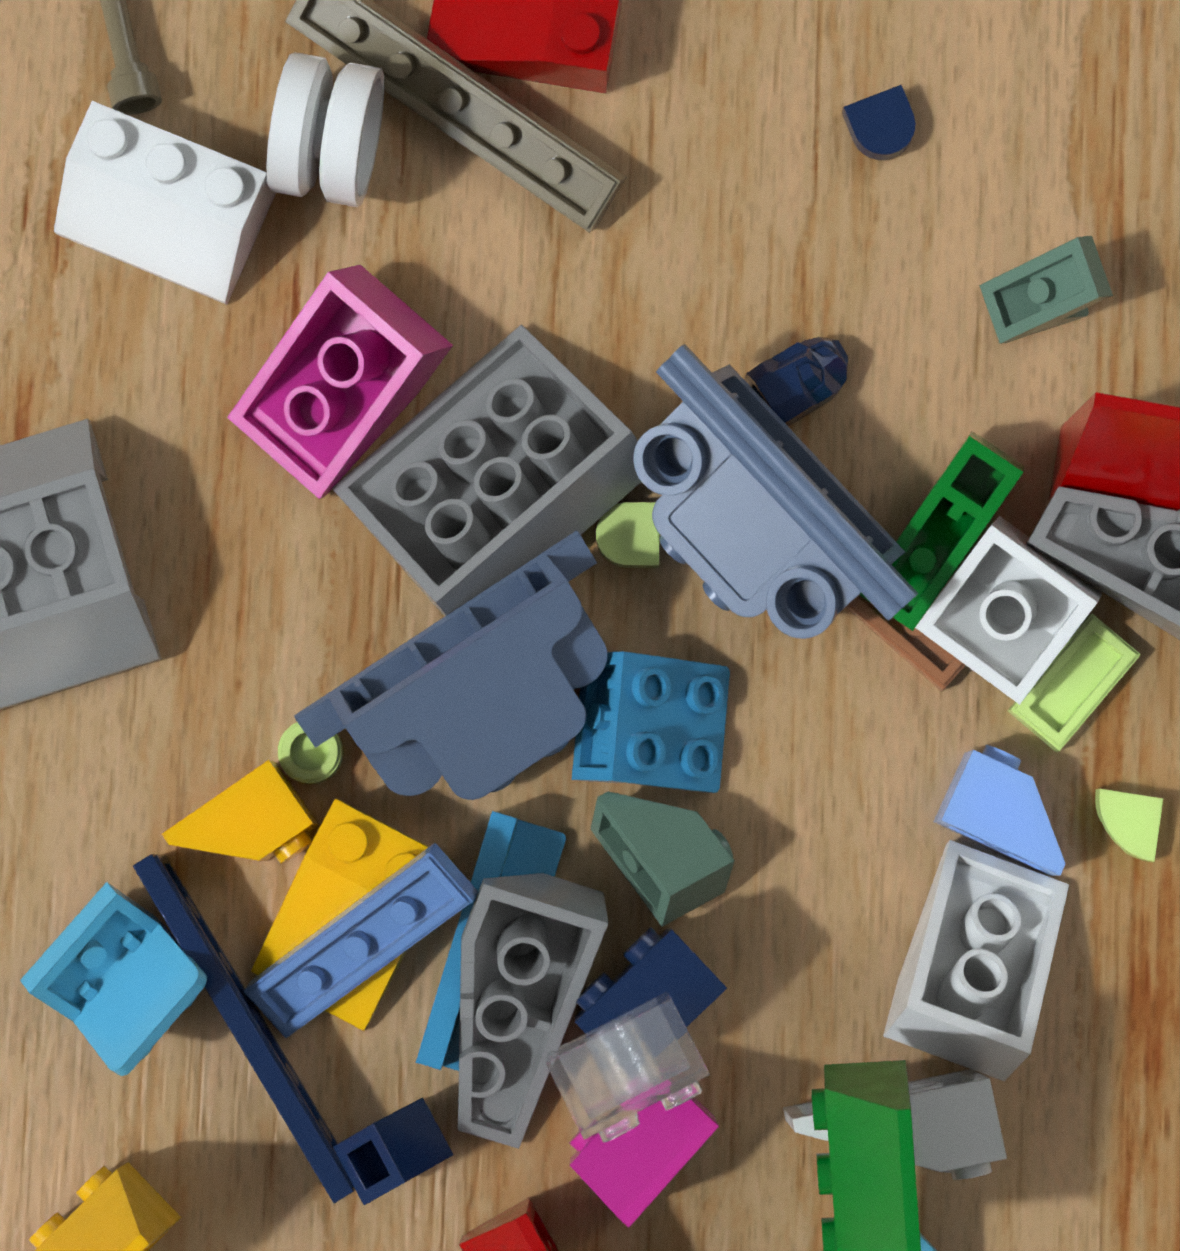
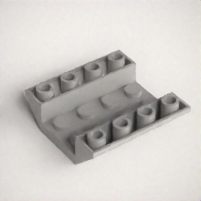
(63, 571)

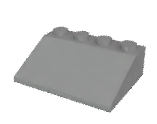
(492, 473)

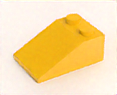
(340, 867)
(116, 1215)

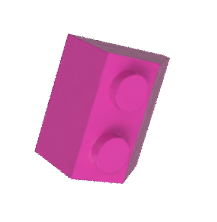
(640, 1163)

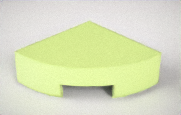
(1131, 821)

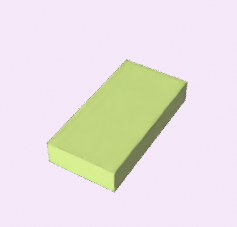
(1075, 683)

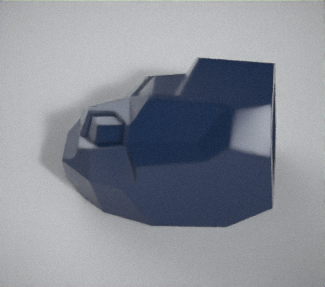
(801, 378)

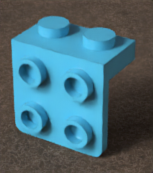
(117, 978)

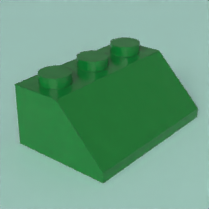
(868, 1157)

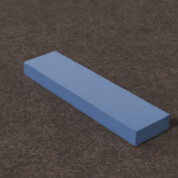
(361, 940)

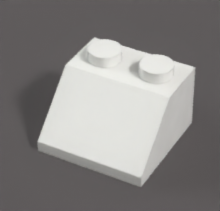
(1008, 611)

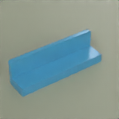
(507, 849)

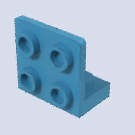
(653, 723)

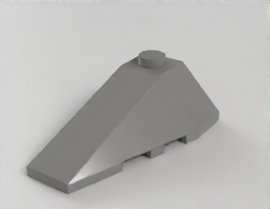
(1118, 549)
(519, 985)

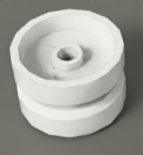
(325, 129)

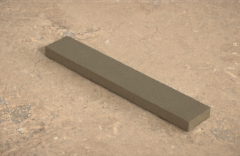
(464, 106)

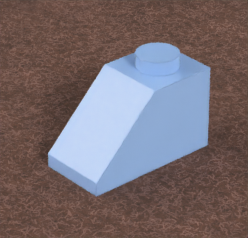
(1001, 810)

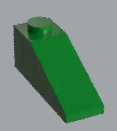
(952, 520)

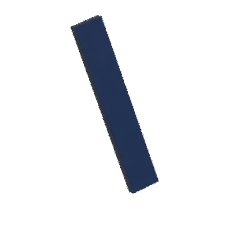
(246, 1023)

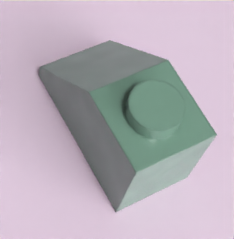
(663, 853)

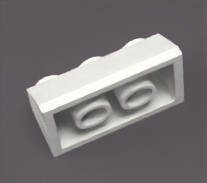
(161, 202)

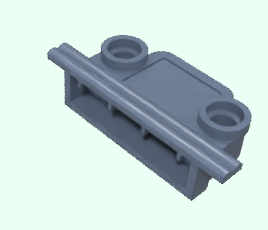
(760, 508)
(478, 687)

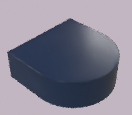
(881, 124)

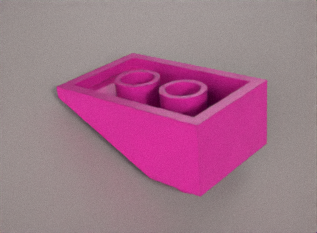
(338, 378)

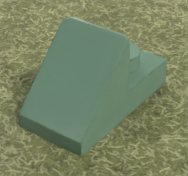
(1046, 290)

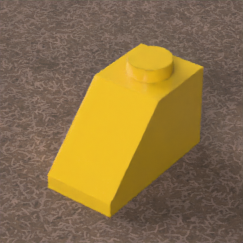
(249, 819)

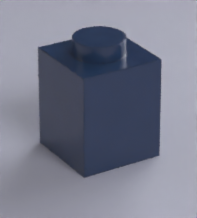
(393, 1151)

